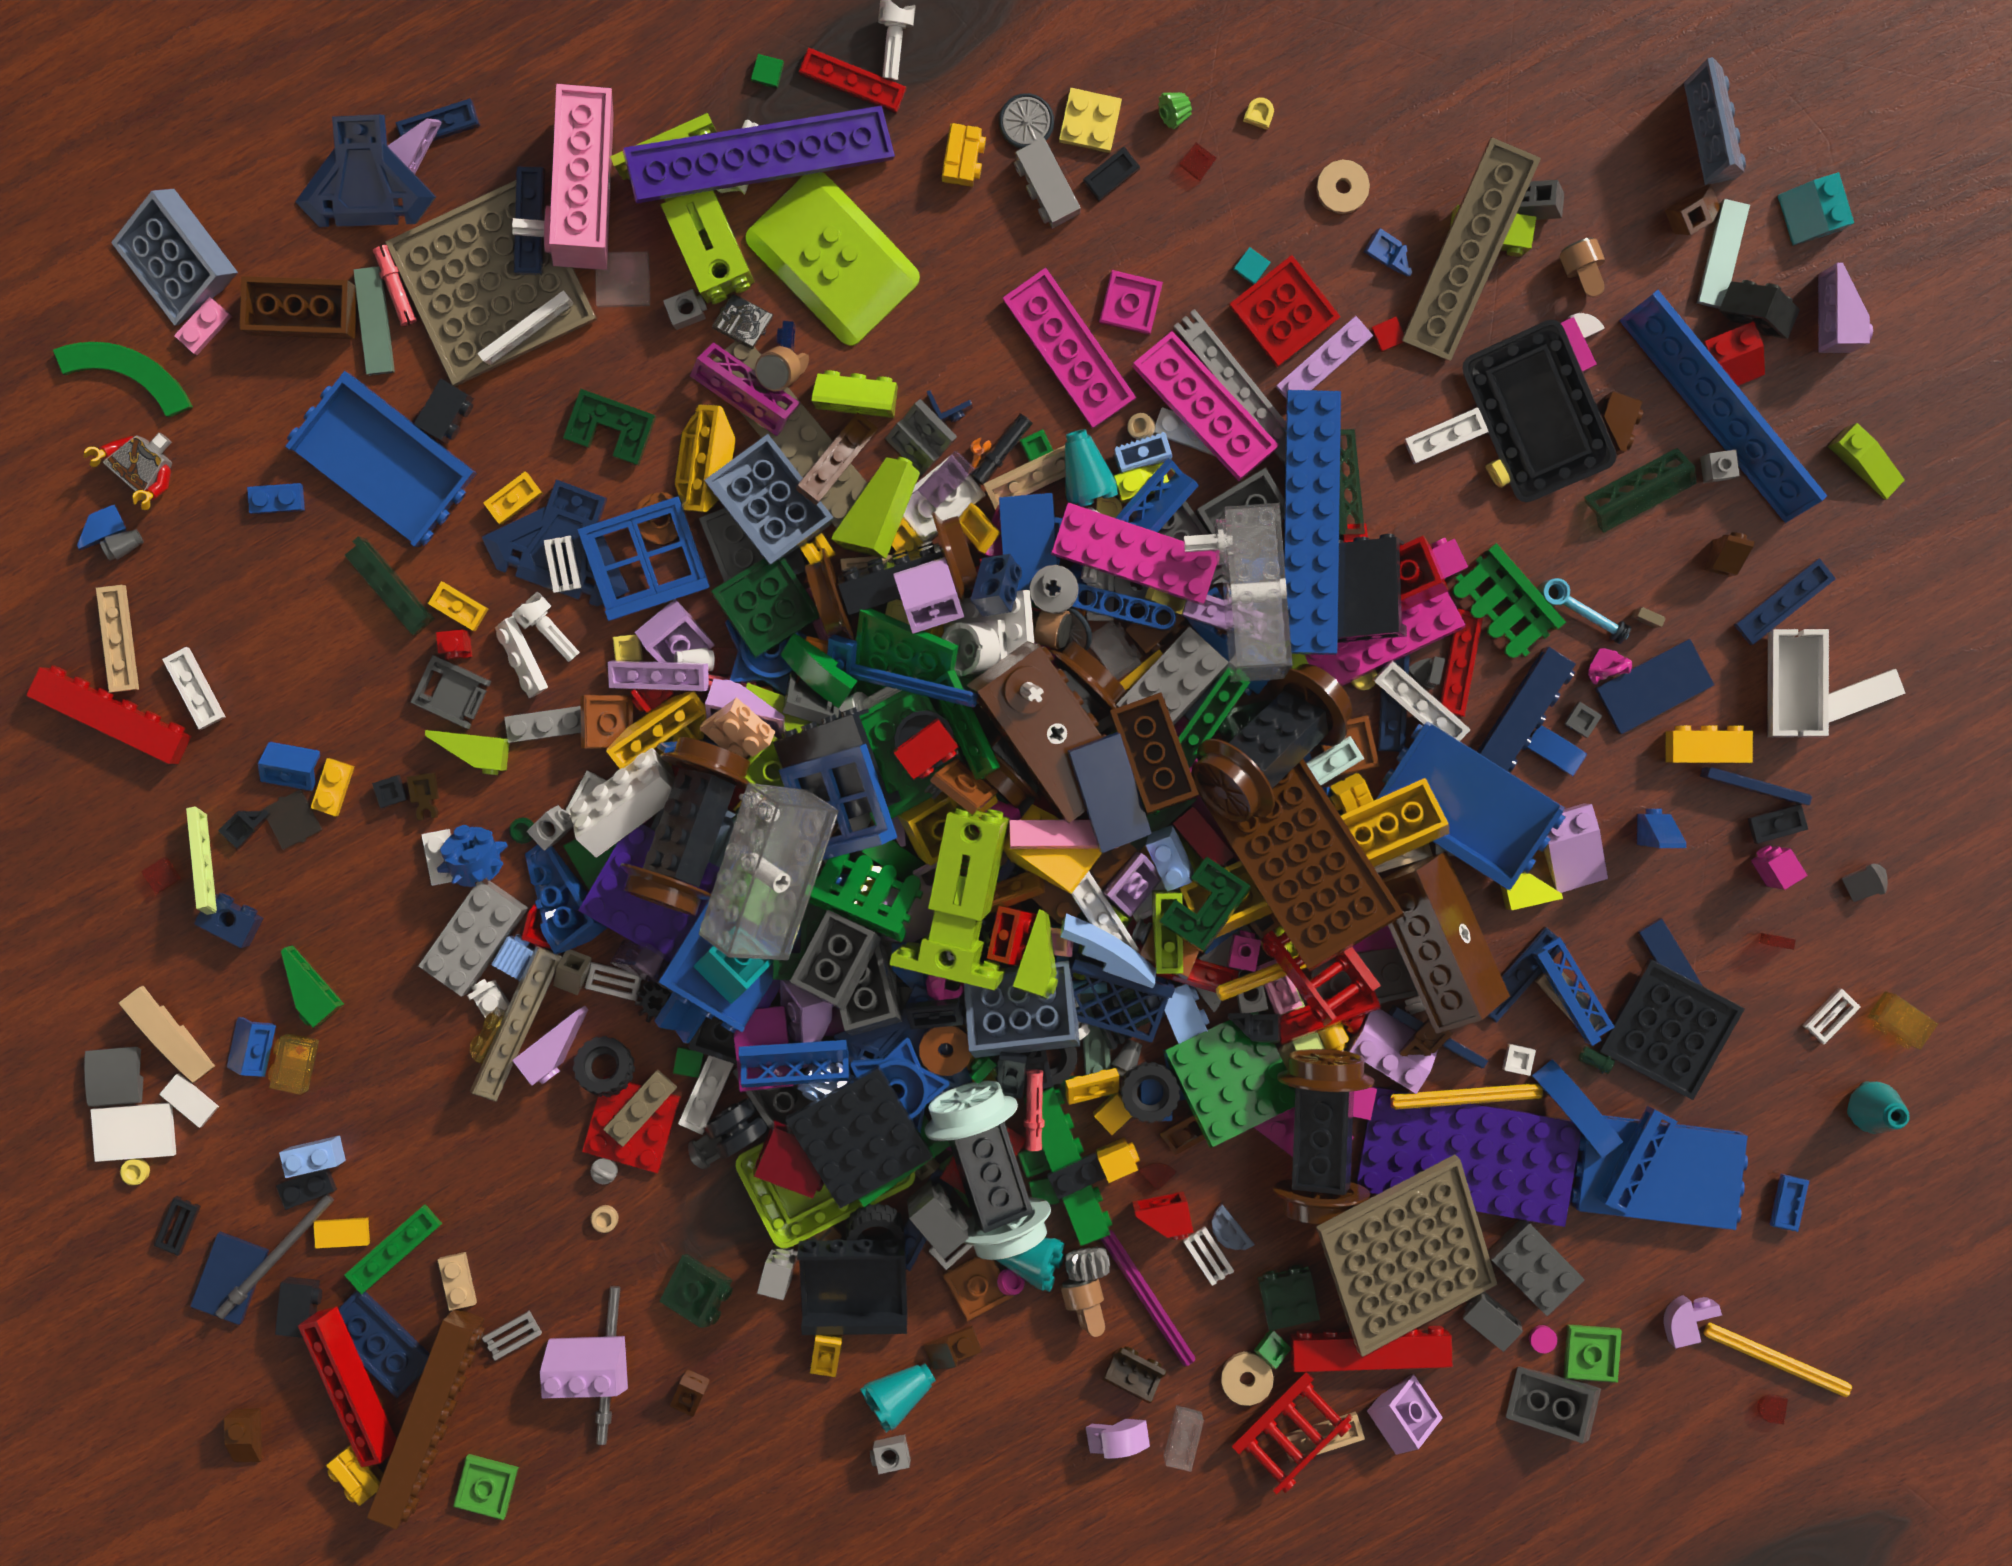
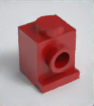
(454, 644)

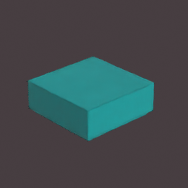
(1251, 266)

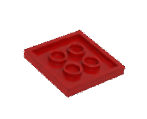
(1284, 311)
(647, 1145)

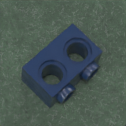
(996, 585)

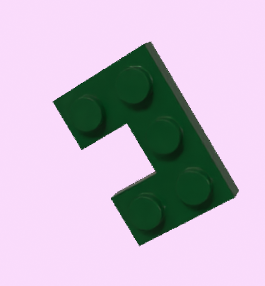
(631, 422)
(1226, 895)
(810, 922)

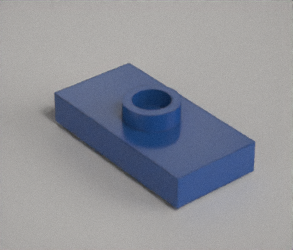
(1789, 1202)

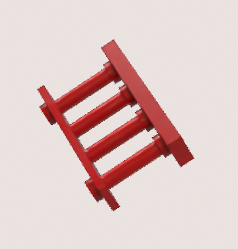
(1348, 961)
(1268, 1425)

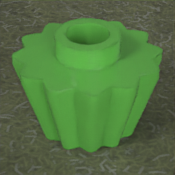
(1174, 108)

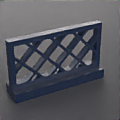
(1094, 968)

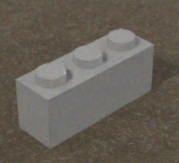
(1046, 183)
(778, 1272)

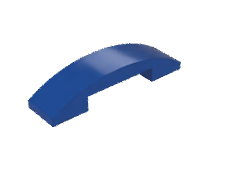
(1578, 1108)

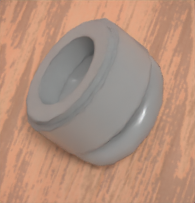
(604, 1170)

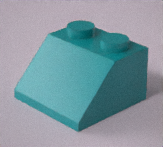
(1816, 209)
(729, 974)

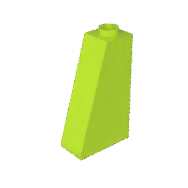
(878, 510)

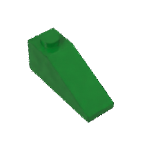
(309, 991)

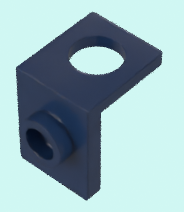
(953, 414)

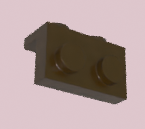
(1134, 1374)

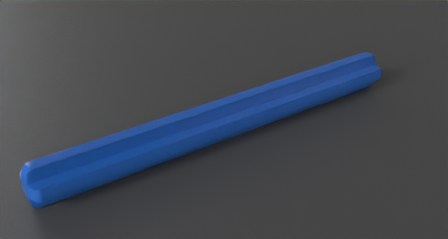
(914, 685)

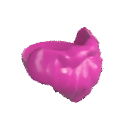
(1607, 664)
(935, 988)

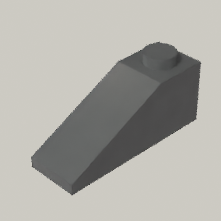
(1543, 200)

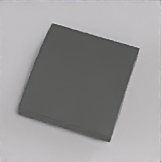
(921, 437)
(113, 1076)

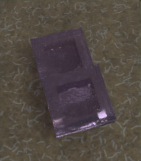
(946, 479)

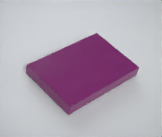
(764, 1027)

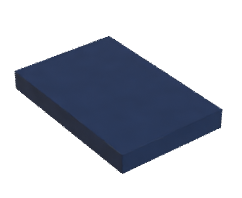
(227, 1267)

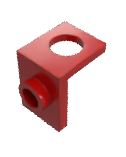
(534, 934)

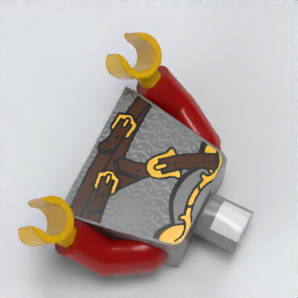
(137, 464)

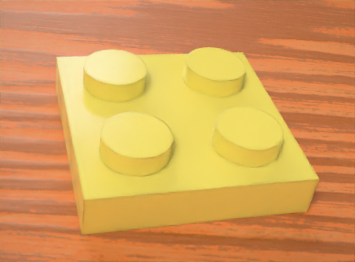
(1090, 120)

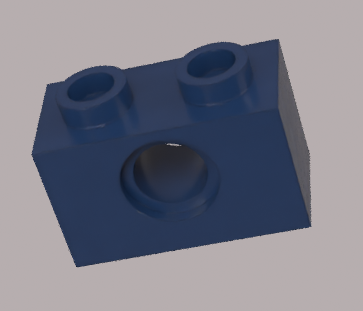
(244, 926)

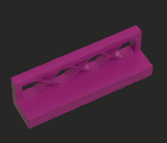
(741, 391)

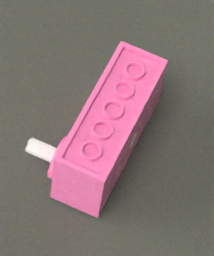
(581, 180)

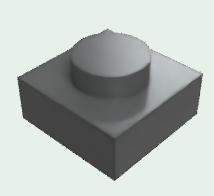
(1582, 719)

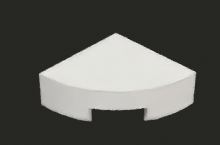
(1588, 324)

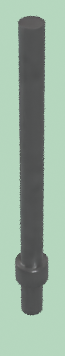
(239, 1293)
(603, 1415)

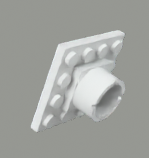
(988, 638)

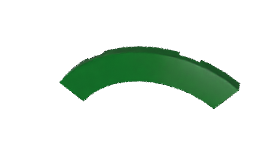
(129, 362)

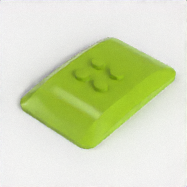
(832, 257)
(794, 1216)

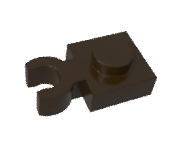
(423, 790)

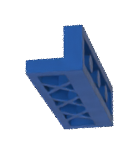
(1166, 501)
(1567, 997)
(794, 1054)
(1632, 1157)

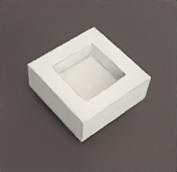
(1519, 1059)

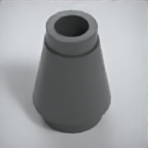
(121, 544)
(1127, 1057)

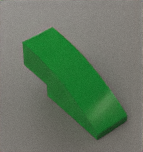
(818, 670)
(897, 856)

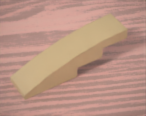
(166, 1034)

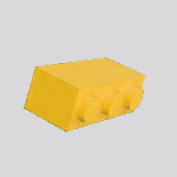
(1709, 745)

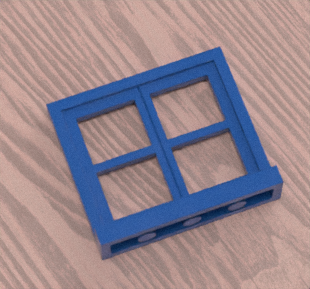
(656, 593)
(849, 840)

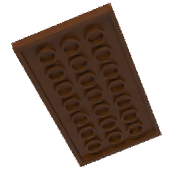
(1311, 870)

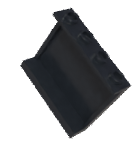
(1369, 589)
(826, 739)
(853, 1287)

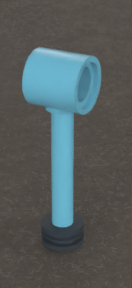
(1619, 631)

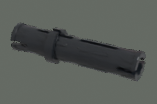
(995, 457)

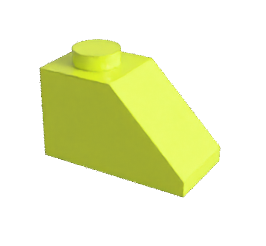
(1133, 480)
(1528, 892)

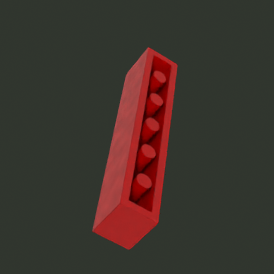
(109, 715)
(1338, 1352)
(348, 1386)

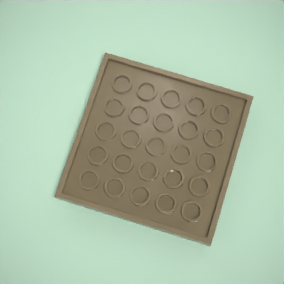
(467, 285)
(1407, 1255)

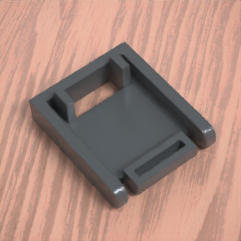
(456, 693)
(805, 702)

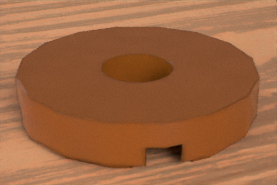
(649, 530)
(945, 1064)

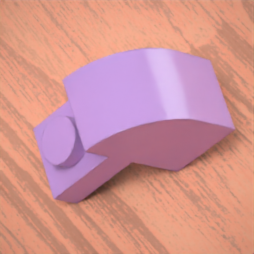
(1682, 1319)
(1118, 1440)

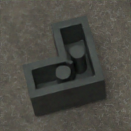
(1765, 305)

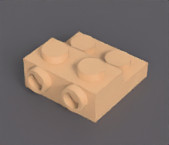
(738, 729)

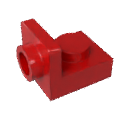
(650, 698)

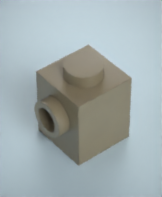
(572, 971)

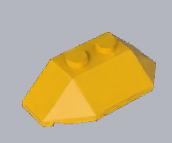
(704, 449)
(666, 723)

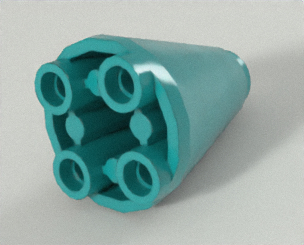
(1086, 471)
(1877, 1108)
(1038, 1263)
(897, 1394)

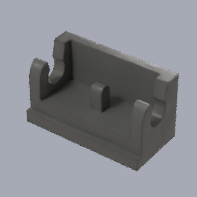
(1492, 1320)

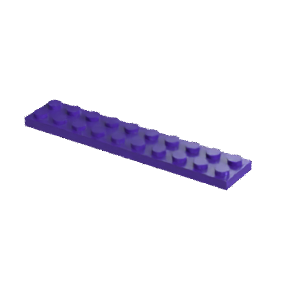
(758, 154)

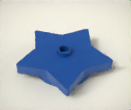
(766, 668)
(903, 1068)

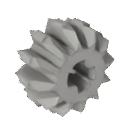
(1087, 1264)

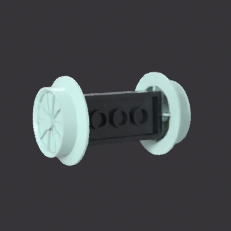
(1003, 1215)

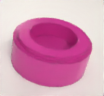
(1010, 1283)
(1543, 1339)

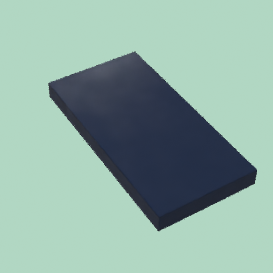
(1654, 686)
(1109, 792)
(383, 1343)

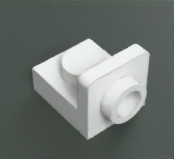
(488, 996)

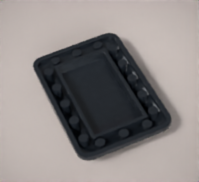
(1539, 411)

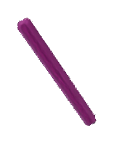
(1148, 1299)

